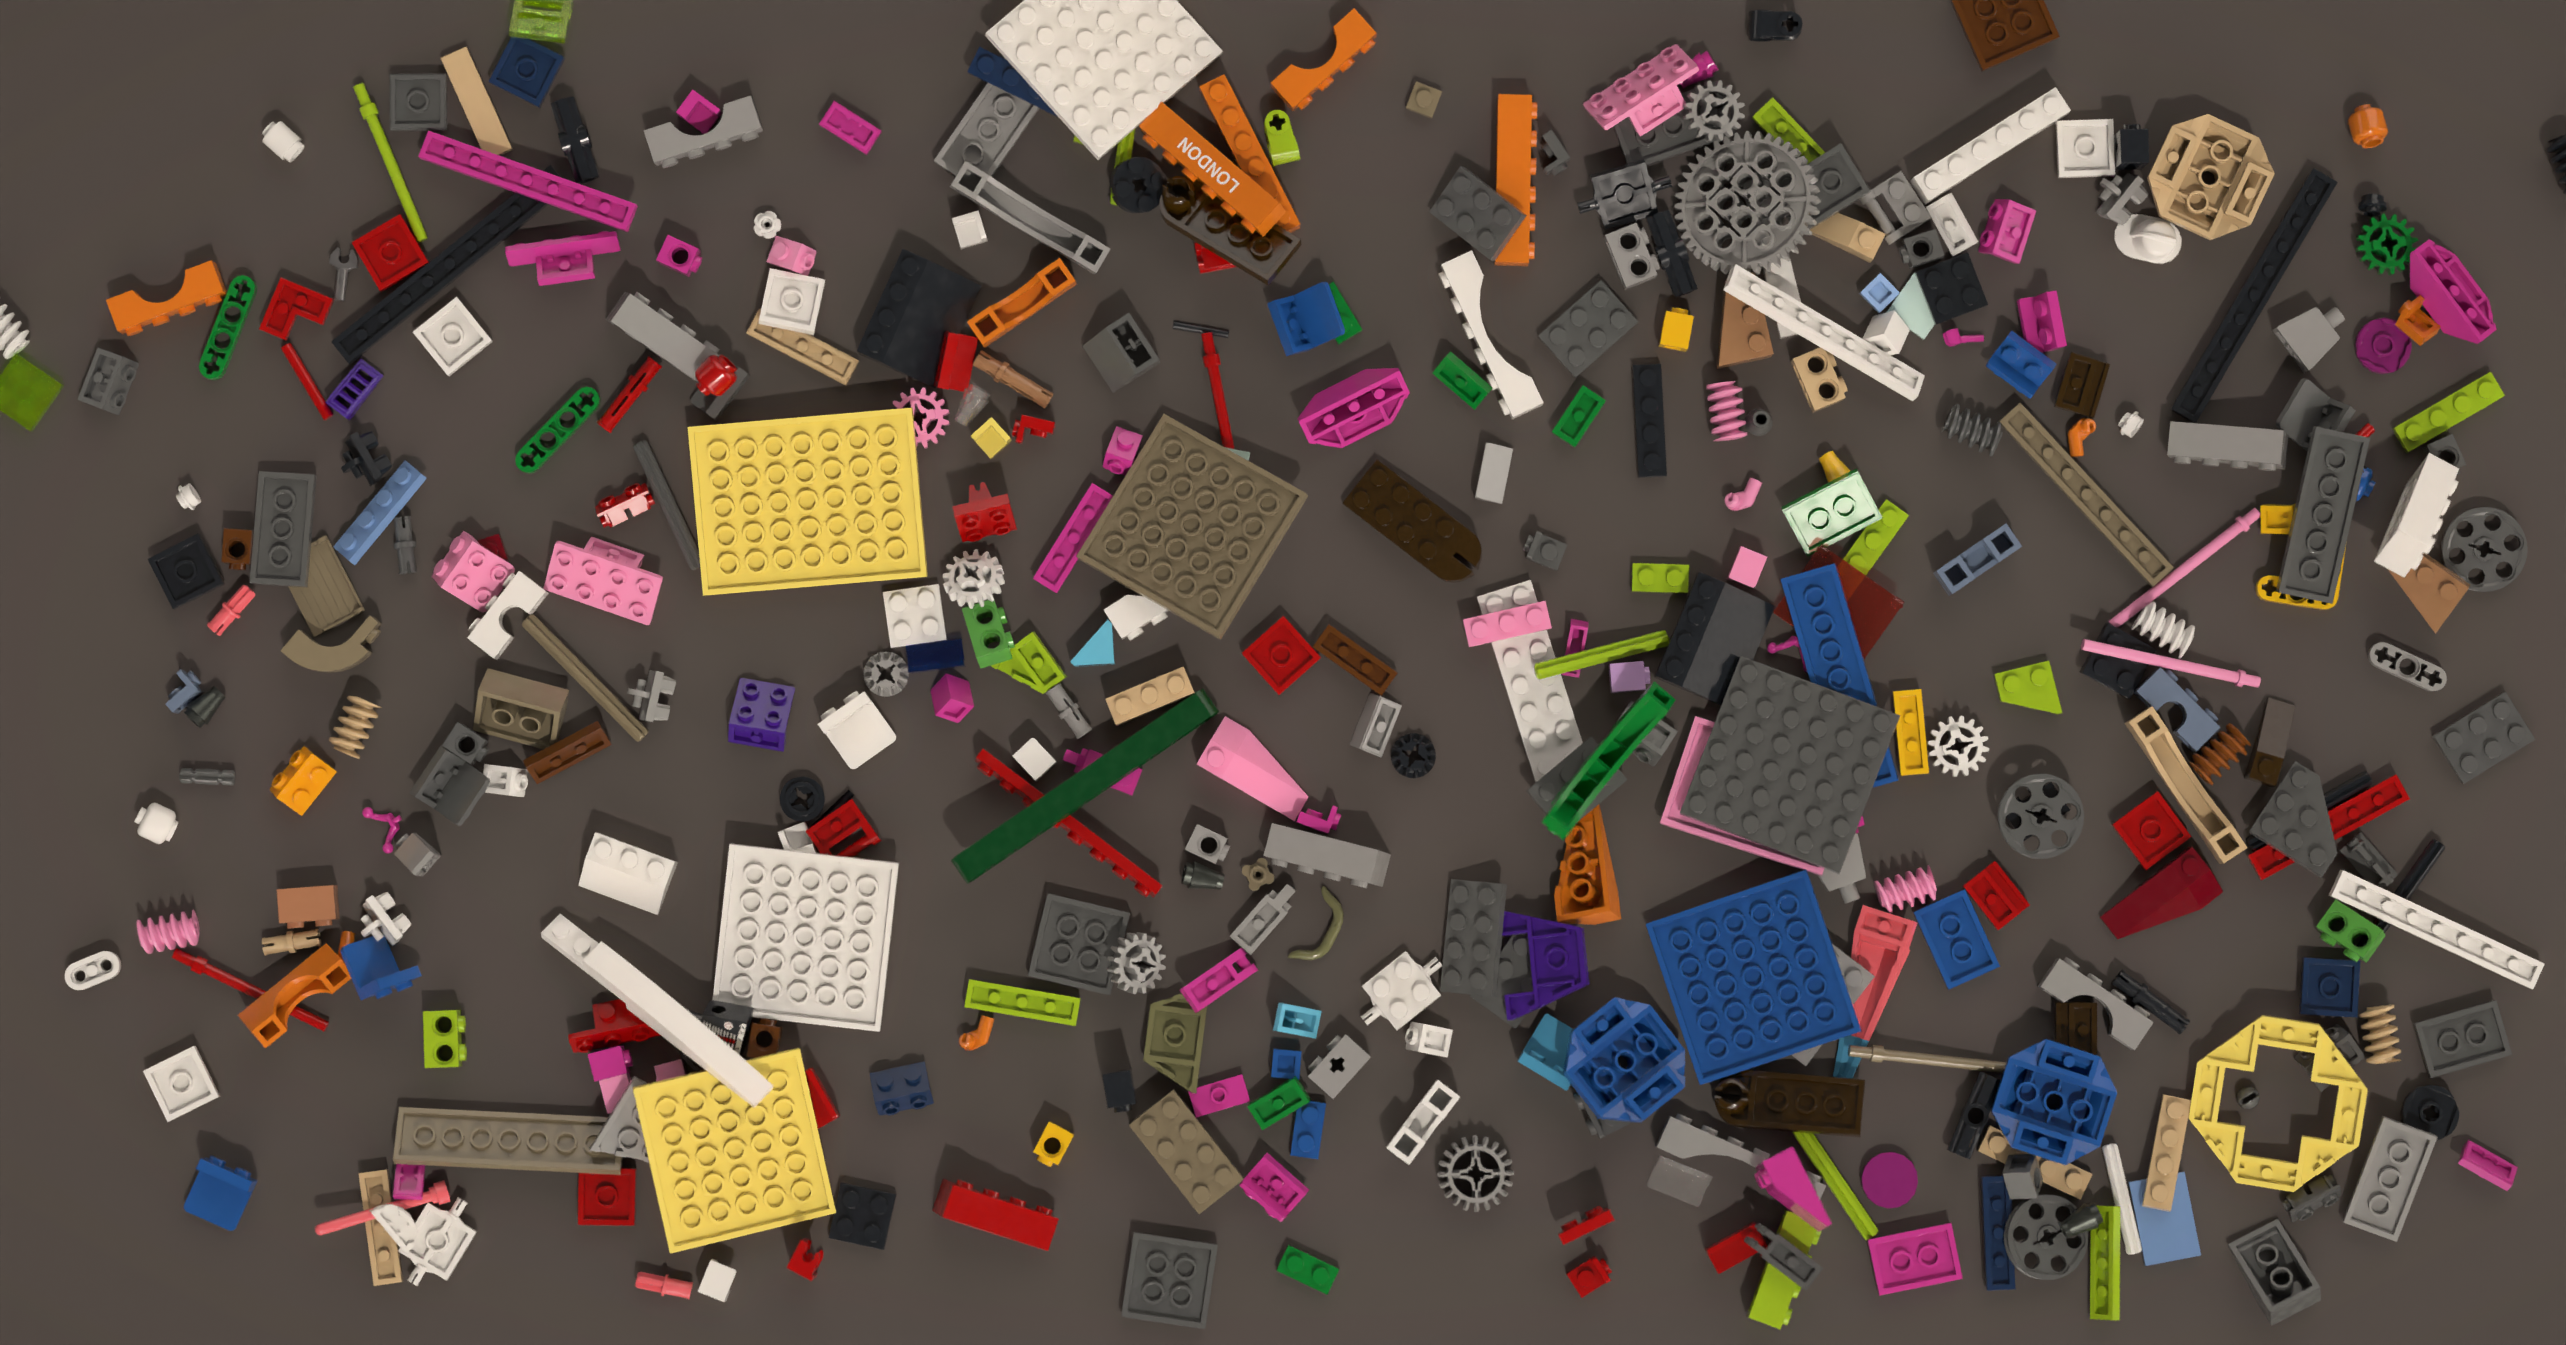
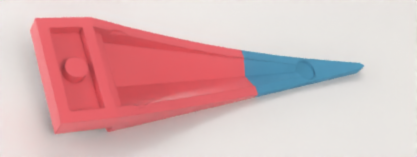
(1882, 948)

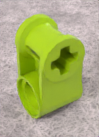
(1281, 143)

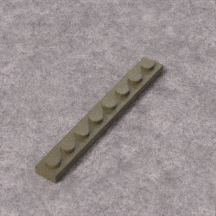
(2086, 495)

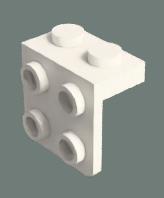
(857, 729)

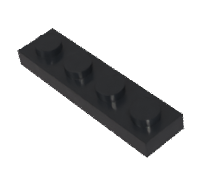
(1649, 420)

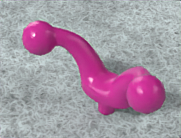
(1793, 640)
(393, 822)

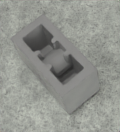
(1353, 1057)

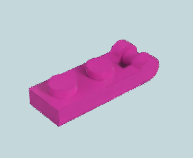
(1218, 980)

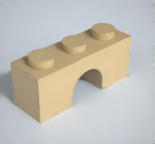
(1149, 696)

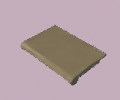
(329, 592)

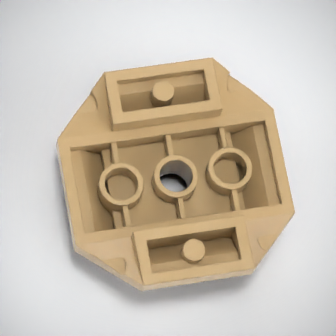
(2239, 173)

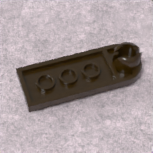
(1213, 228)
(1414, 523)
(1792, 1102)

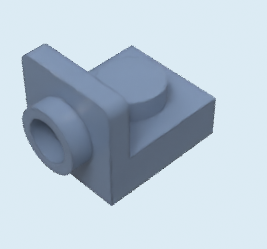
(183, 696)

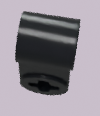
(1767, 25)

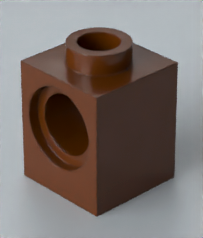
(230, 538)
(755, 1049)

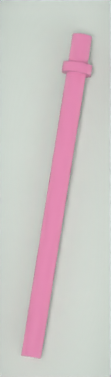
(2240, 525)
(2238, 678)

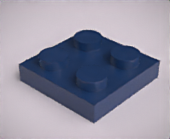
(527, 70)
(2329, 987)

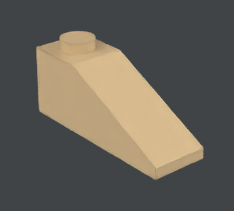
(1850, 236)

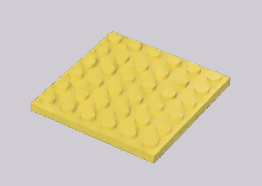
(731, 1165)

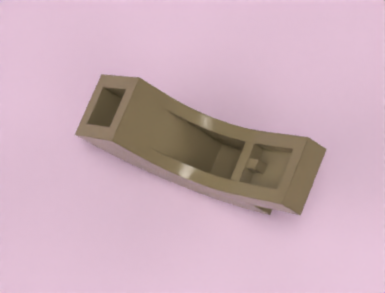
(313, 656)

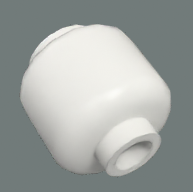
(156, 823)

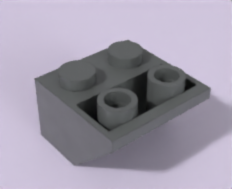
(1121, 353)

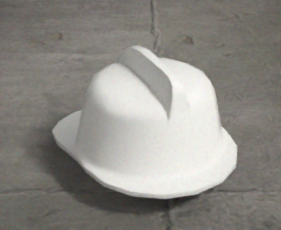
(2148, 239)

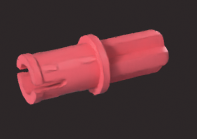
(231, 610)
(663, 1285)

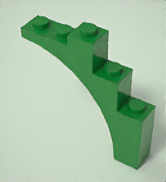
(1606, 759)

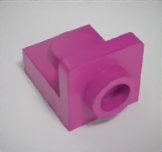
(1314, 820)

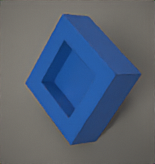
(1286, 1063)

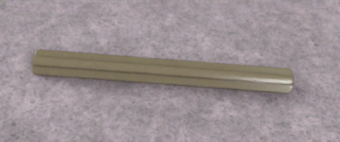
(584, 677)

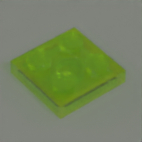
(26, 392)

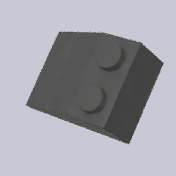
(2275, 1272)

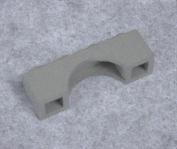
(737, 122)
(2125, 1023)

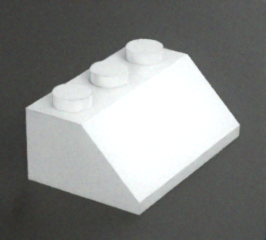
(627, 873)

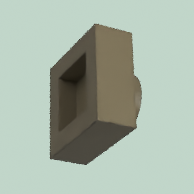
(1424, 100)

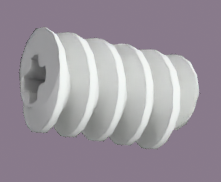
(10, 338)
(2165, 628)

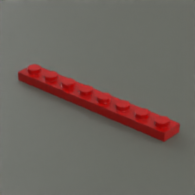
(1076, 831)

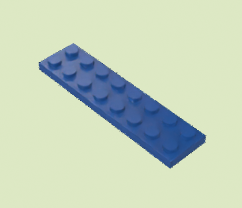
(1830, 641)

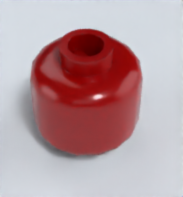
(715, 375)

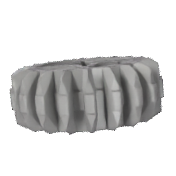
(1475, 1154)

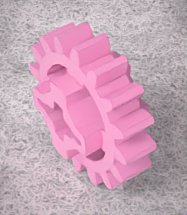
(932, 415)

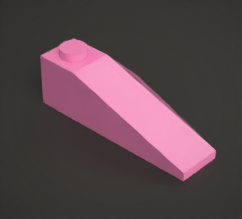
(1247, 765)

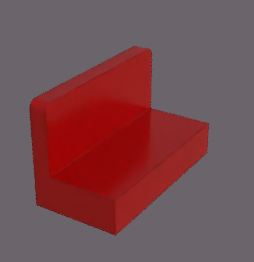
(955, 361)
(822, 1104)
(1733, 1249)

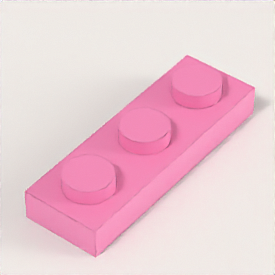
(1507, 624)

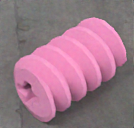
(1726, 411)
(1906, 890)
(168, 933)

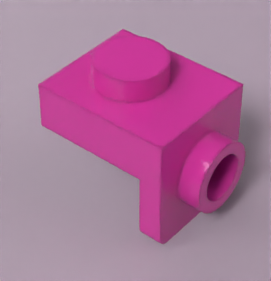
(1122, 451)

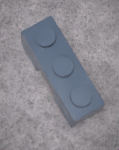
(1977, 559)
(2196, 723)

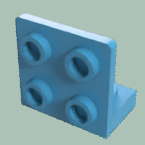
(1547, 1050)

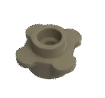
(1259, 866)

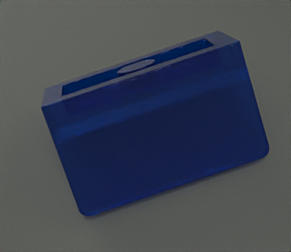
(935, 656)

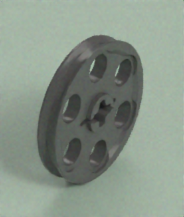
(2495, 541)
(2045, 829)
(2034, 1232)

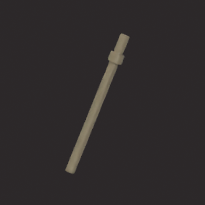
(1877, 1054)

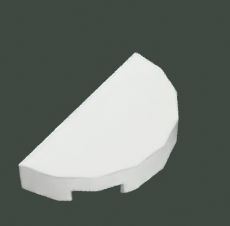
(397, 1224)

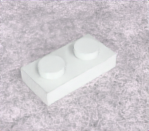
(1952, 224)

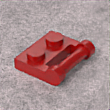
(841, 825)

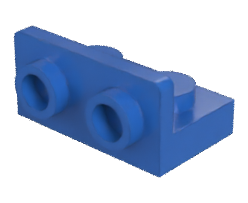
(2020, 364)

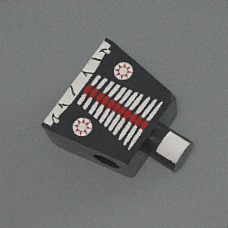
(728, 1022)

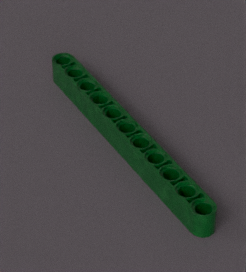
(1084, 786)

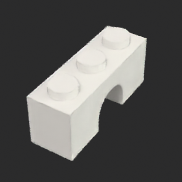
(489, 631)
(1422, 1122)

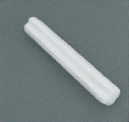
(2121, 1198)

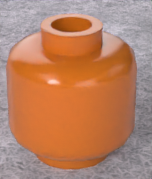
(2368, 126)

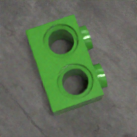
(984, 634)
(2354, 926)

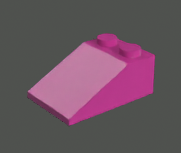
(1789, 1184)

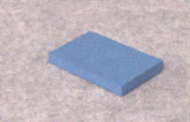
(2162, 1233)

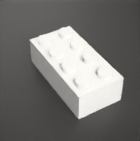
(2417, 515)

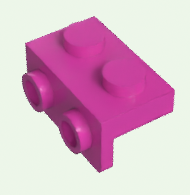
(1273, 1187)

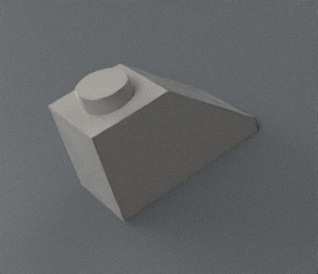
(416, 854)

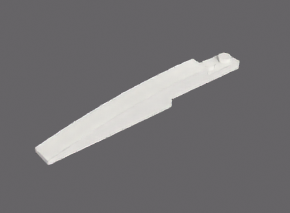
(657, 1009)

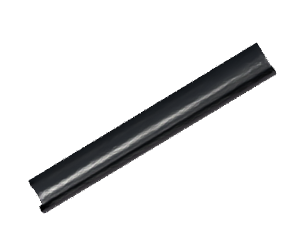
(1200, 329)
(841, 801)

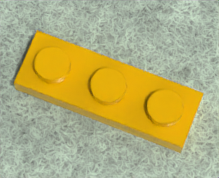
(1910, 732)

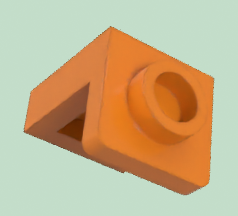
(2415, 322)

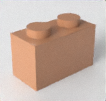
(308, 905)

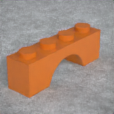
(1298, 84)
(200, 286)
(1022, 304)
(270, 1012)

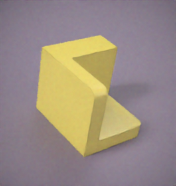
(991, 438)

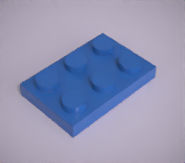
(1956, 939)

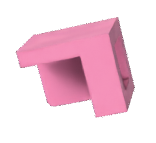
(1747, 567)

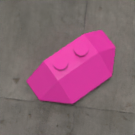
(2450, 293)
(1354, 407)

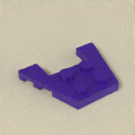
(1555, 958)

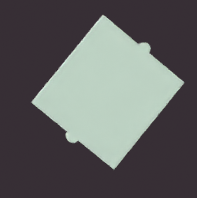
(1913, 308)

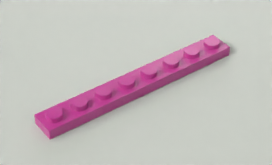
(528, 181)

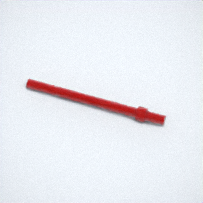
(1212, 362)
(200, 965)

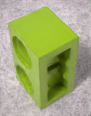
(435, 1039)

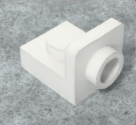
(506, 780)
(1428, 1039)

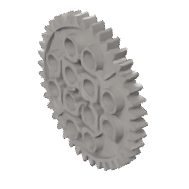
(1748, 156)

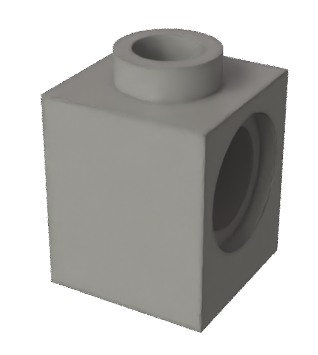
(1201, 833)

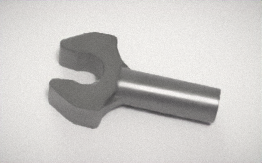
(342, 271)

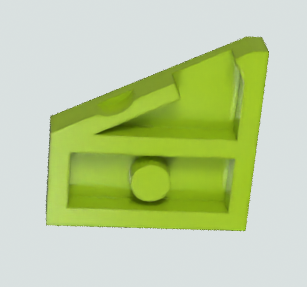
(1032, 665)
(2029, 687)

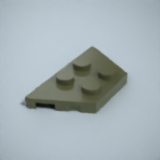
(1175, 1040)

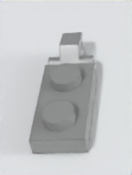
(1263, 919)

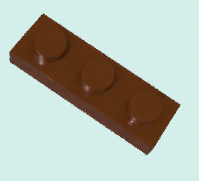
(1355, 660)
(567, 752)

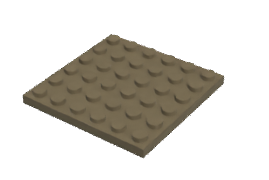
(1192, 526)

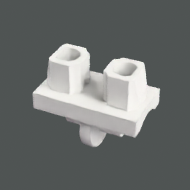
(376, 909)

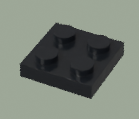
(1951, 288)
(186, 571)
(2113, 672)
(862, 1216)

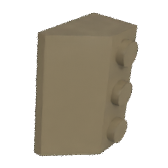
(520, 709)

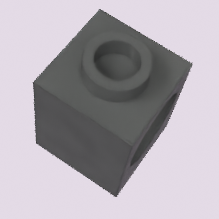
(1932, 243)
(2448, 445)
(454, 741)
(2022, 1176)

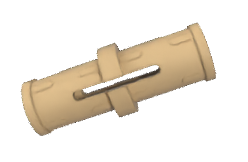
(291, 942)

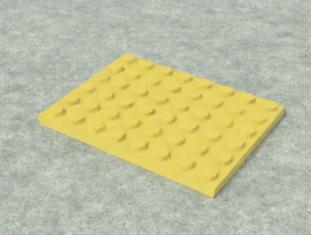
(807, 501)

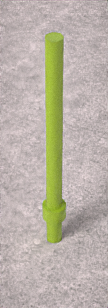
(369, 112)

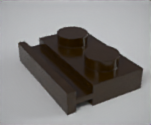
(2082, 385)
(2077, 1026)

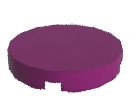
(2382, 346)
(1889, 1180)

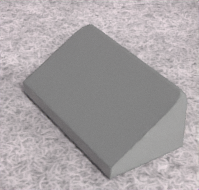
(1493, 473)
(1375, 725)

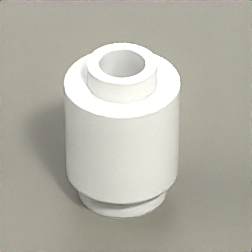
(282, 141)

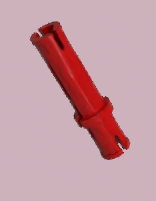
(649, 367)

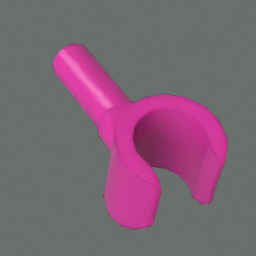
(1953, 338)

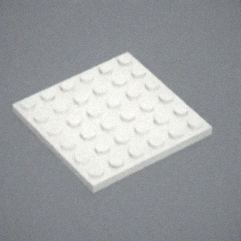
(1103, 60)
(806, 936)

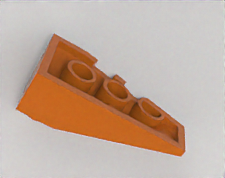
(1587, 878)

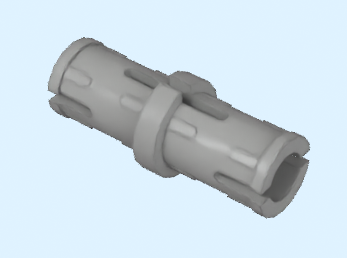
(1068, 711)

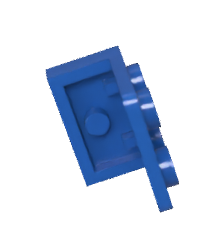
(1306, 319)
(375, 969)
(220, 1193)

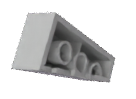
(660, 334)
(2227, 445)
(1327, 855)

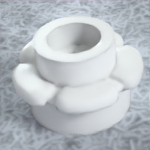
(767, 232)
(2130, 424)
(188, 496)

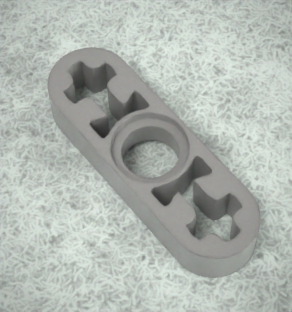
(2429, 667)

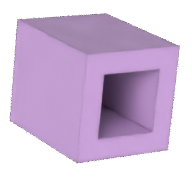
(1628, 676)

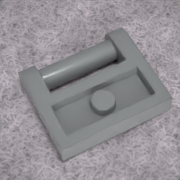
(1902, 202)

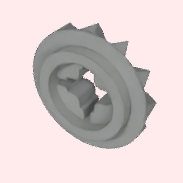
(886, 688)

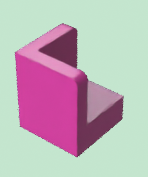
(699, 112)
(952, 698)

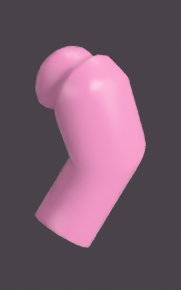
(1745, 498)

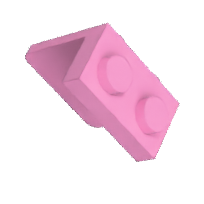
(472, 572)

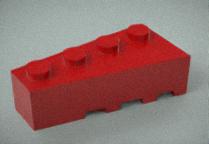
(994, 1214)

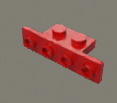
(612, 1027)

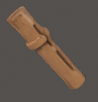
(1013, 379)

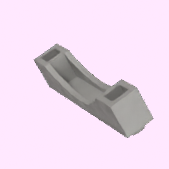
(1029, 218)
(1687, 1141)

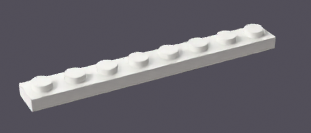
(1824, 332)
(2436, 929)

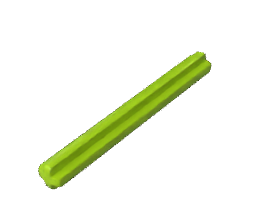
(1601, 654)
(1837, 1184)

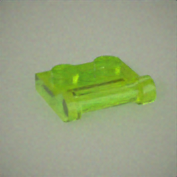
(540, 23)

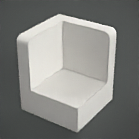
(969, 229)
(1887, 332)
(1034, 759)
(797, 839)
(717, 1280)

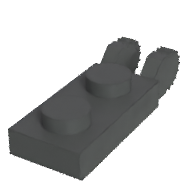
(1786, 1258)

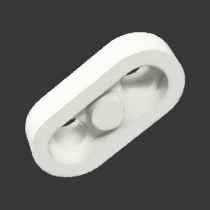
(93, 969)

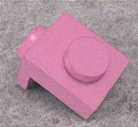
(791, 256)

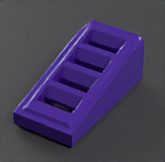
(356, 403)

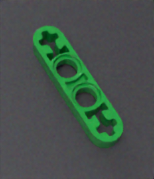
(223, 326)
(554, 426)

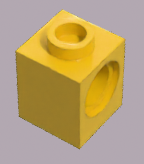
(1676, 330)
(1055, 1131)

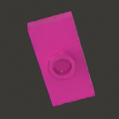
(850, 127)
(1219, 1095)
(2487, 1165)
(409, 1182)

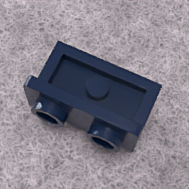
(901, 1088)

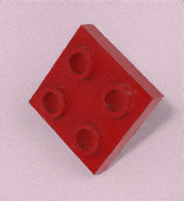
(984, 515)

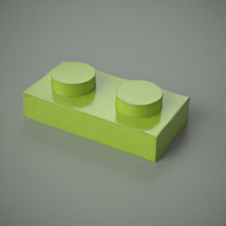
(1660, 578)

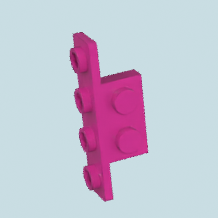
(563, 258)

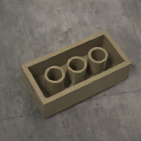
(1186, 1151)

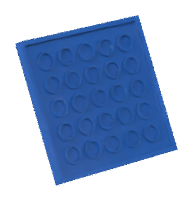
(1753, 977)

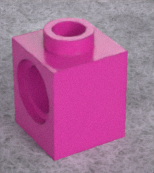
(668, 250)
(610, 1062)

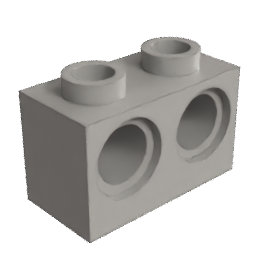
(1624, 257)

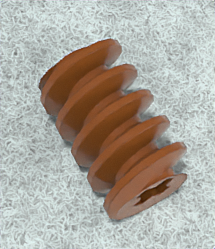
(2219, 753)

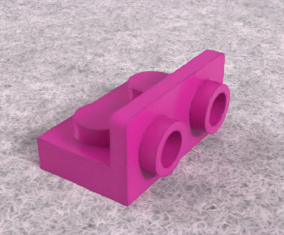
(2007, 230)
(2042, 321)

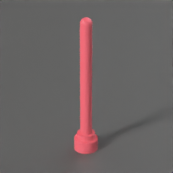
(437, 1194)

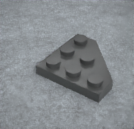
(2298, 821)

